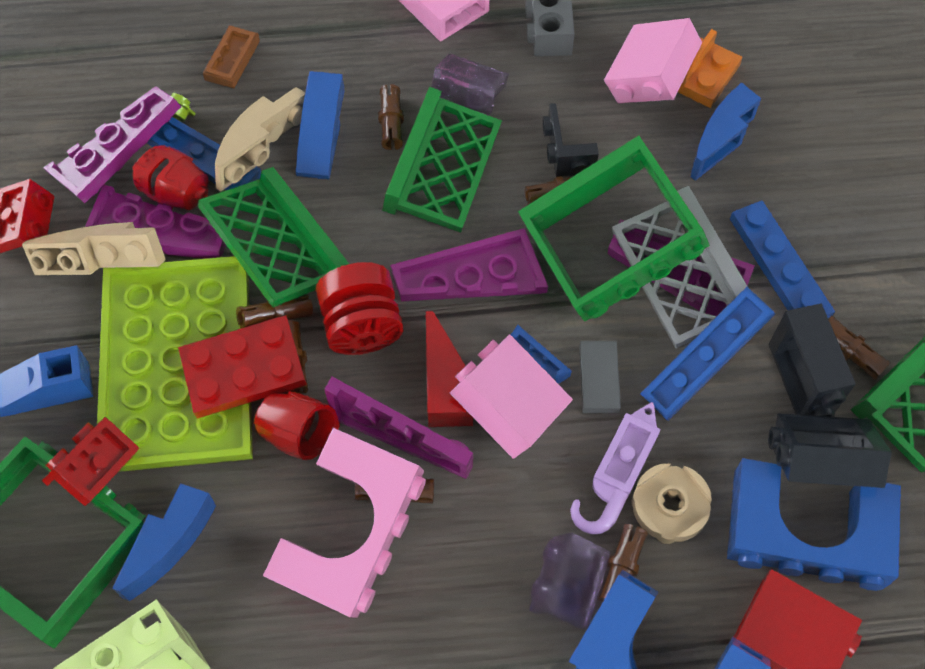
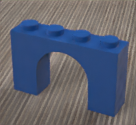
(762, 539)
(613, 628)

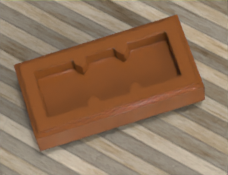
(231, 56)

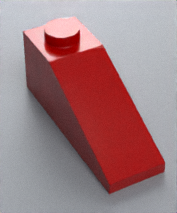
(442, 367)

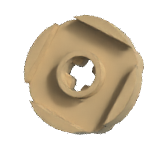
(665, 523)

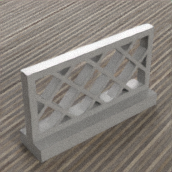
(714, 261)

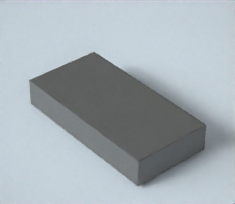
(599, 377)

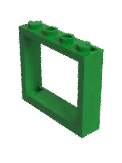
(588, 186)
(13, 471)

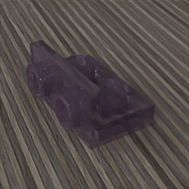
(468, 83)
(570, 579)

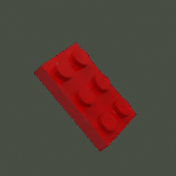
(241, 366)

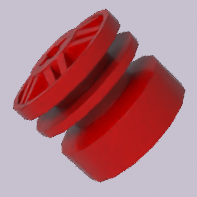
(359, 308)

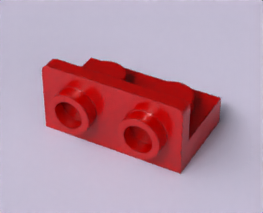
(23, 213)
(92, 462)

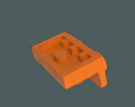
(709, 71)

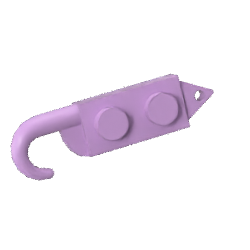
(620, 468)

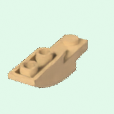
(249, 136)
(94, 247)

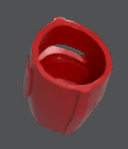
(179, 182)
(288, 417)

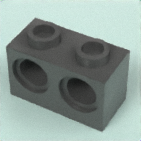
(550, 27)

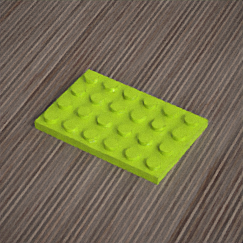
(140, 366)

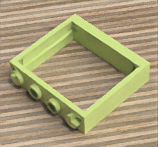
(138, 647)

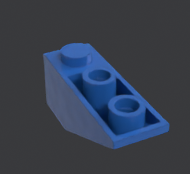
(45, 381)

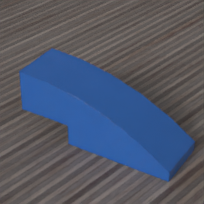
(319, 125)
(725, 129)
(164, 541)

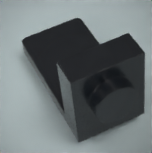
(567, 159)

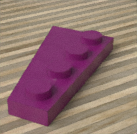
(99, 159)
(177, 233)
(477, 269)
(697, 277)
(397, 430)

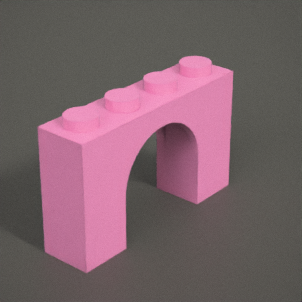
(348, 580)

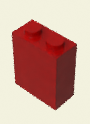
(797, 626)

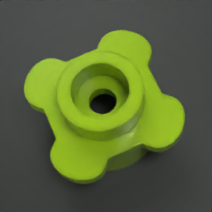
(184, 111)

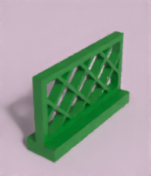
(413, 158)
(301, 229)
(884, 396)

